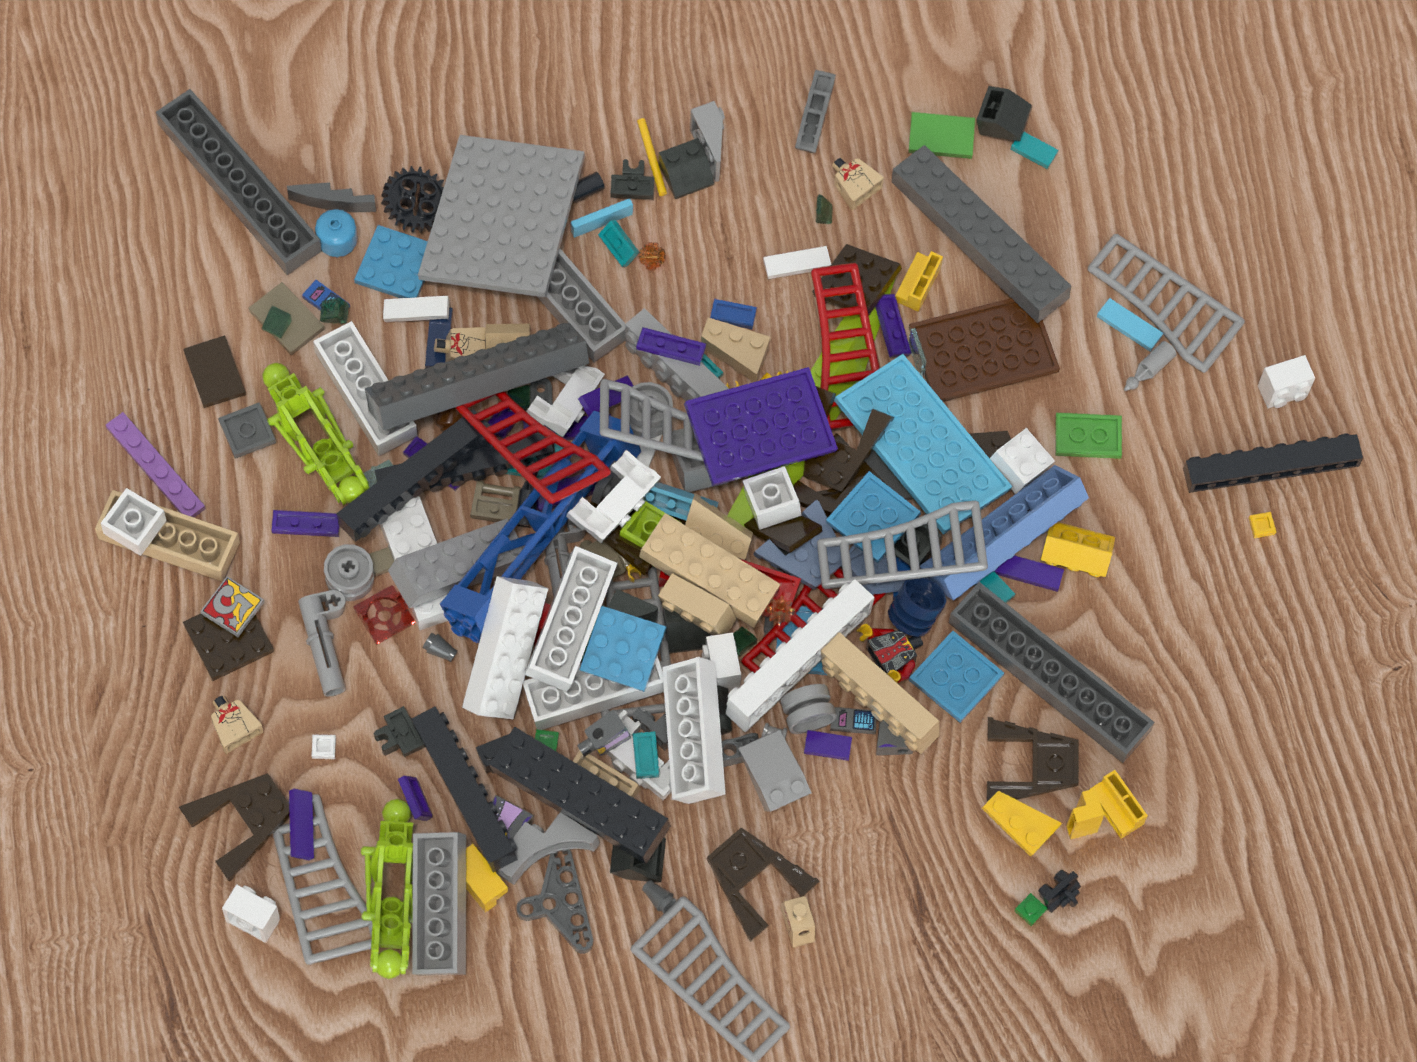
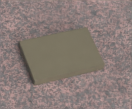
(303, 325)

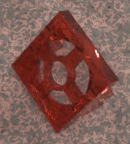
(389, 594)

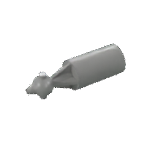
(1151, 364)

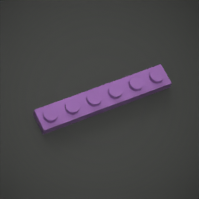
(154, 466)

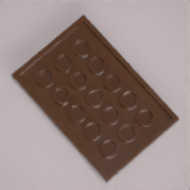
(984, 349)

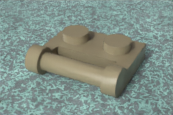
(494, 508)

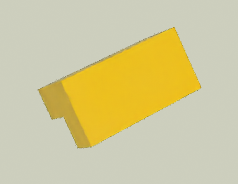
(919, 280)
(1119, 805)
(1086, 816)
(481, 882)

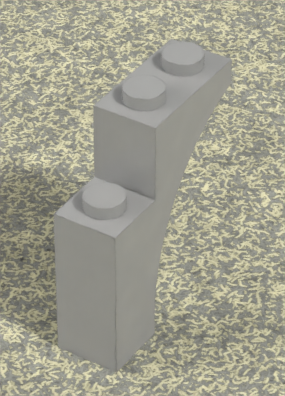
(536, 844)

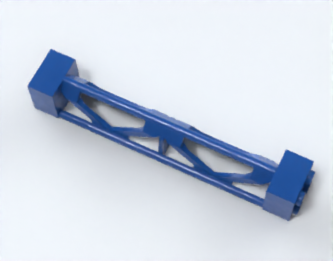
(468, 609)

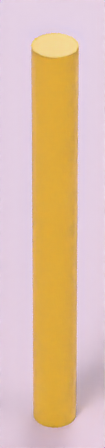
(652, 157)

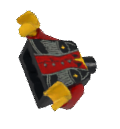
(891, 650)

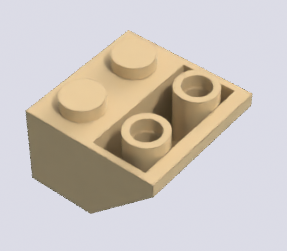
(504, 333)

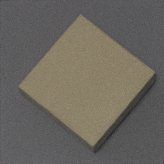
(381, 561)

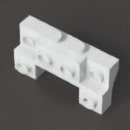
(566, 406)
(618, 504)
(623, 760)

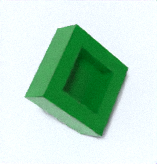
(548, 738)
(1030, 909)

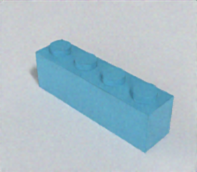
(673, 500)

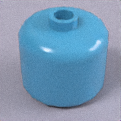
(336, 232)

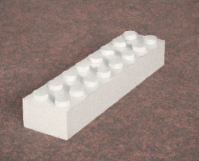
(798, 656)

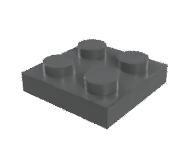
(247, 430)

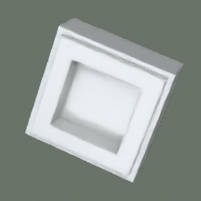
(323, 746)

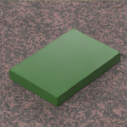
(942, 134)
(1088, 435)

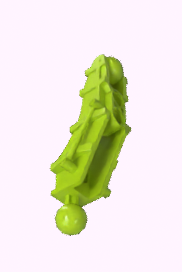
(328, 456)
(390, 917)

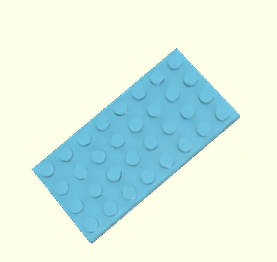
(924, 441)

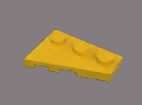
(1021, 822)

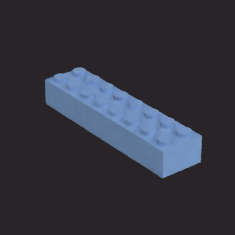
(1013, 527)

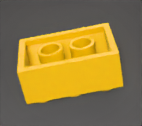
(1078, 549)

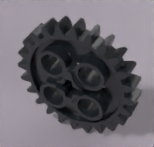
(395, 195)

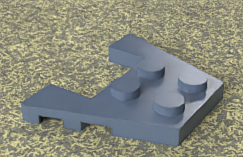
(804, 560)
(858, 569)

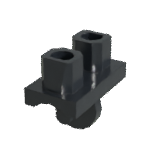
(1063, 893)

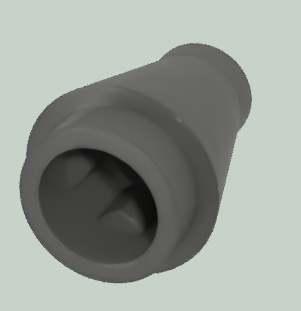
(439, 647)
(660, 897)

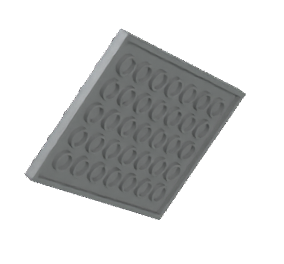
(502, 216)

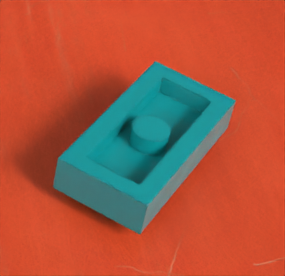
(618, 243)

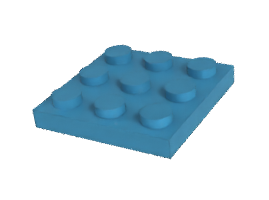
(392, 264)
(871, 508)
(623, 648)
(956, 676)

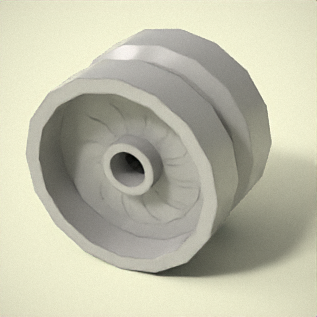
(657, 392)
(349, 571)
(808, 708)

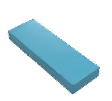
(601, 217)
(1130, 324)

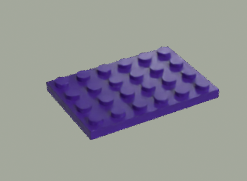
(760, 426)

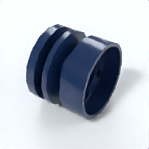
(917, 606)

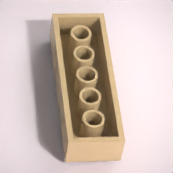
(186, 542)
(711, 568)
(879, 693)

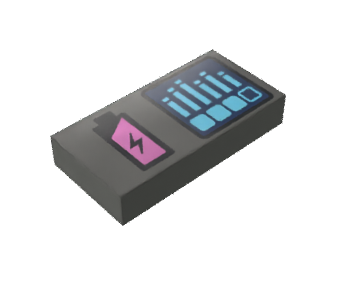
(854, 721)

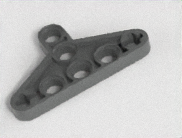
(562, 913)

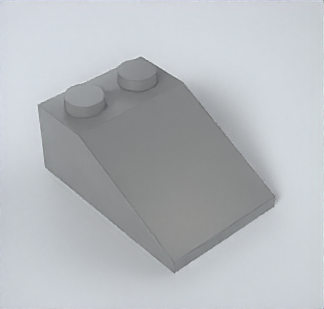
(707, 126)
(691, 472)
(774, 771)

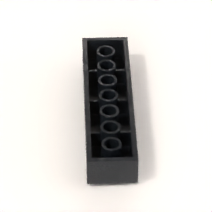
(580, 795)

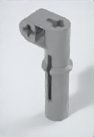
(560, 542)
(313, 617)

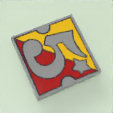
(232, 606)

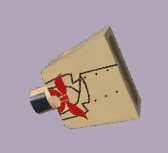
(856, 181)
(461, 342)
(234, 723)
(798, 919)

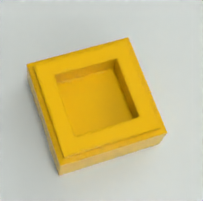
(1262, 525)

